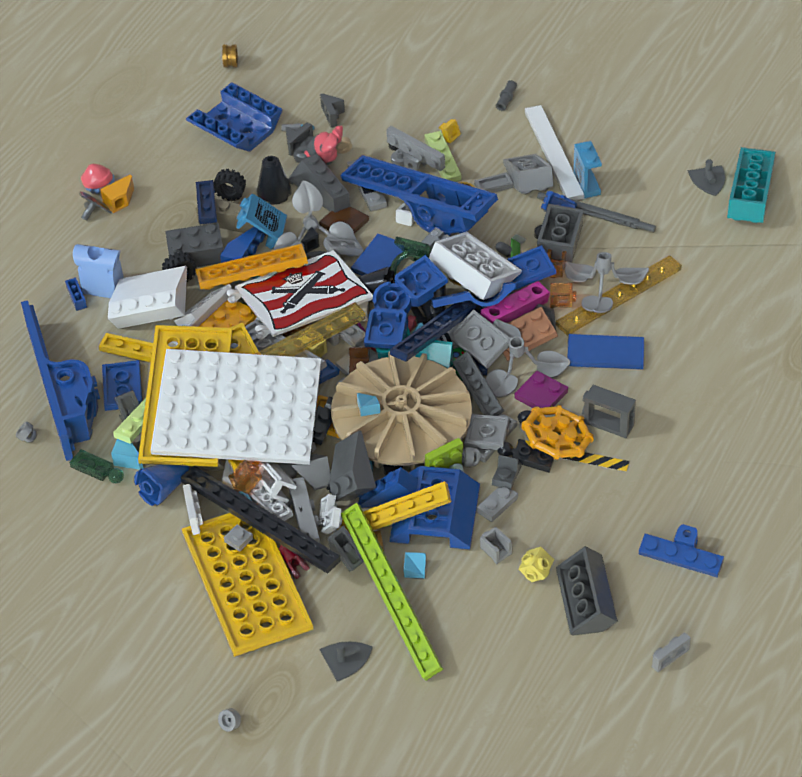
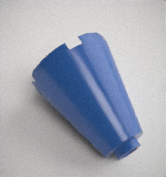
(158, 481)

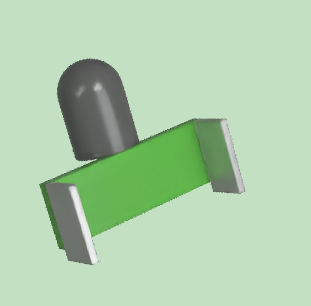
(514, 249)

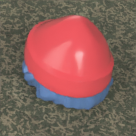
(96, 177)

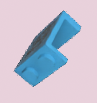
(584, 159)
(263, 217)

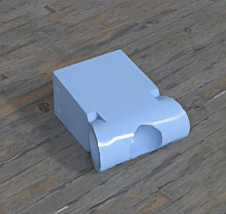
(97, 269)

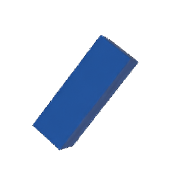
(76, 294)

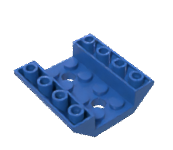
(236, 116)
(453, 519)

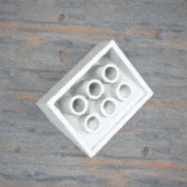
(473, 264)
(148, 298)

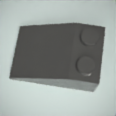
(351, 469)

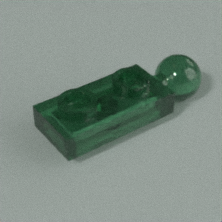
(96, 467)

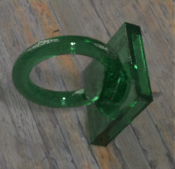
(411, 249)

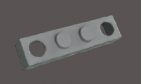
(303, 509)

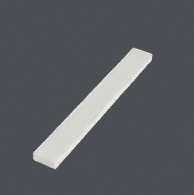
(554, 153)

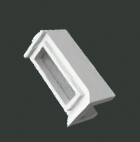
(273, 479)

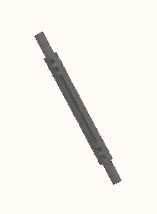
(608, 215)

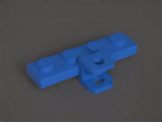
(682, 551)

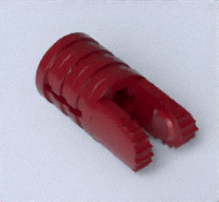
(292, 561)

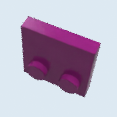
(541, 391)

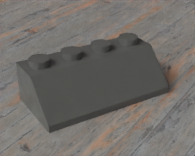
(586, 593)

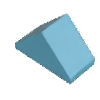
(125, 455)

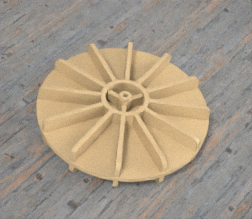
(419, 408)

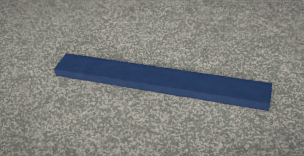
(433, 330)

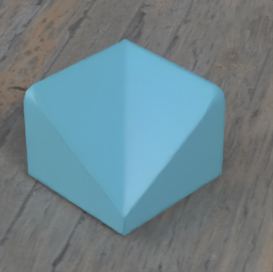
(368, 404)
(414, 565)

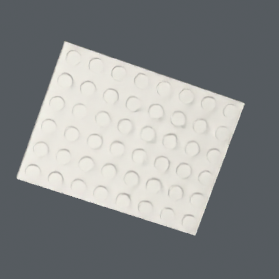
(237, 406)

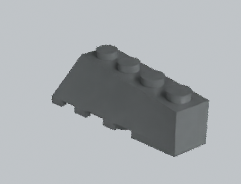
(317, 173)

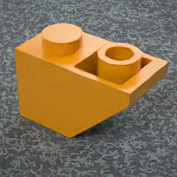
(118, 194)

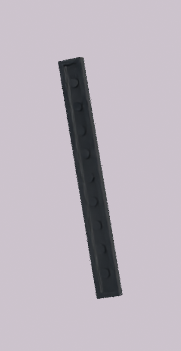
(261, 519)

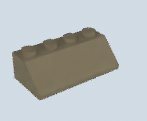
(227, 216)

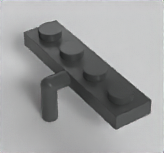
(477, 385)

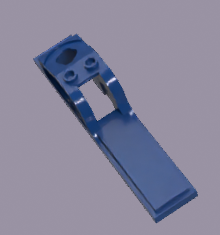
(452, 213)
(72, 400)

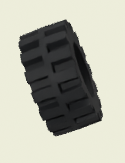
(232, 178)
(181, 259)

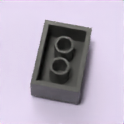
(561, 231)
(200, 242)

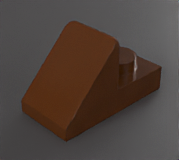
(356, 355)

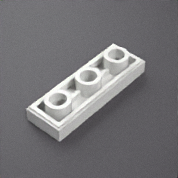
(262, 497)
(193, 509)

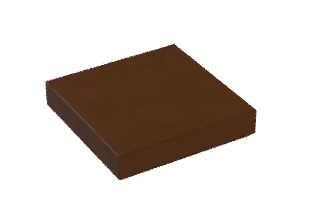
(349, 215)

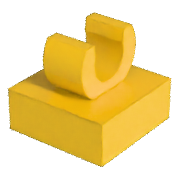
(450, 130)

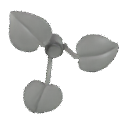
(309, 199)
(603, 264)
(548, 362)

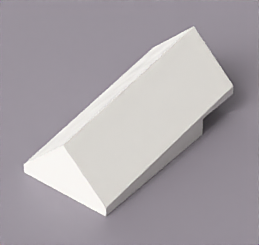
(204, 308)

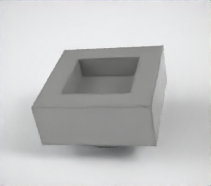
(238, 537)

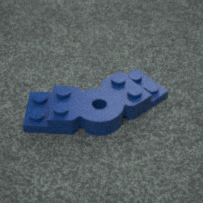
(412, 287)

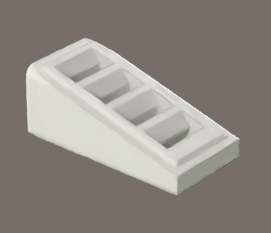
(404, 215)

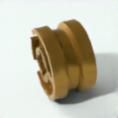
(229, 55)

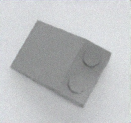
(529, 173)

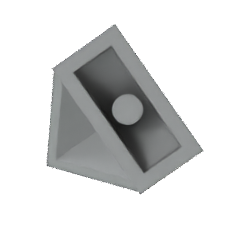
(316, 473)

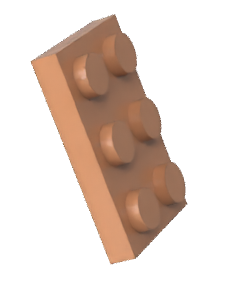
(534, 330)

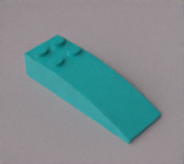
(751, 185)

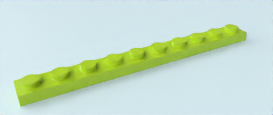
(392, 592)

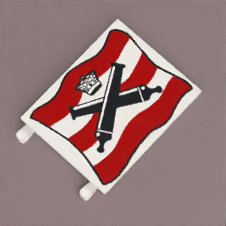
(301, 294)

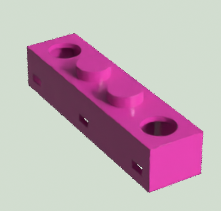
(517, 303)

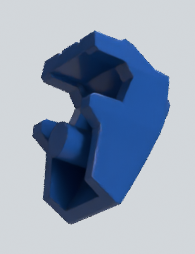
(557, 199)

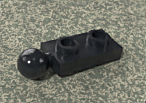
(528, 456)

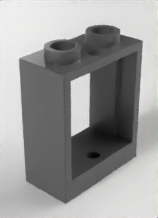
(614, 402)

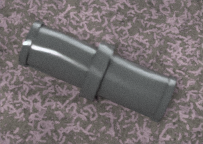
(506, 95)

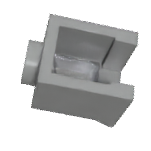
(496, 545)

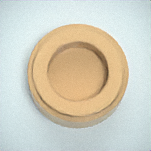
(344, 146)

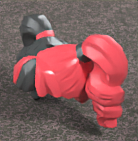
(321, 144)

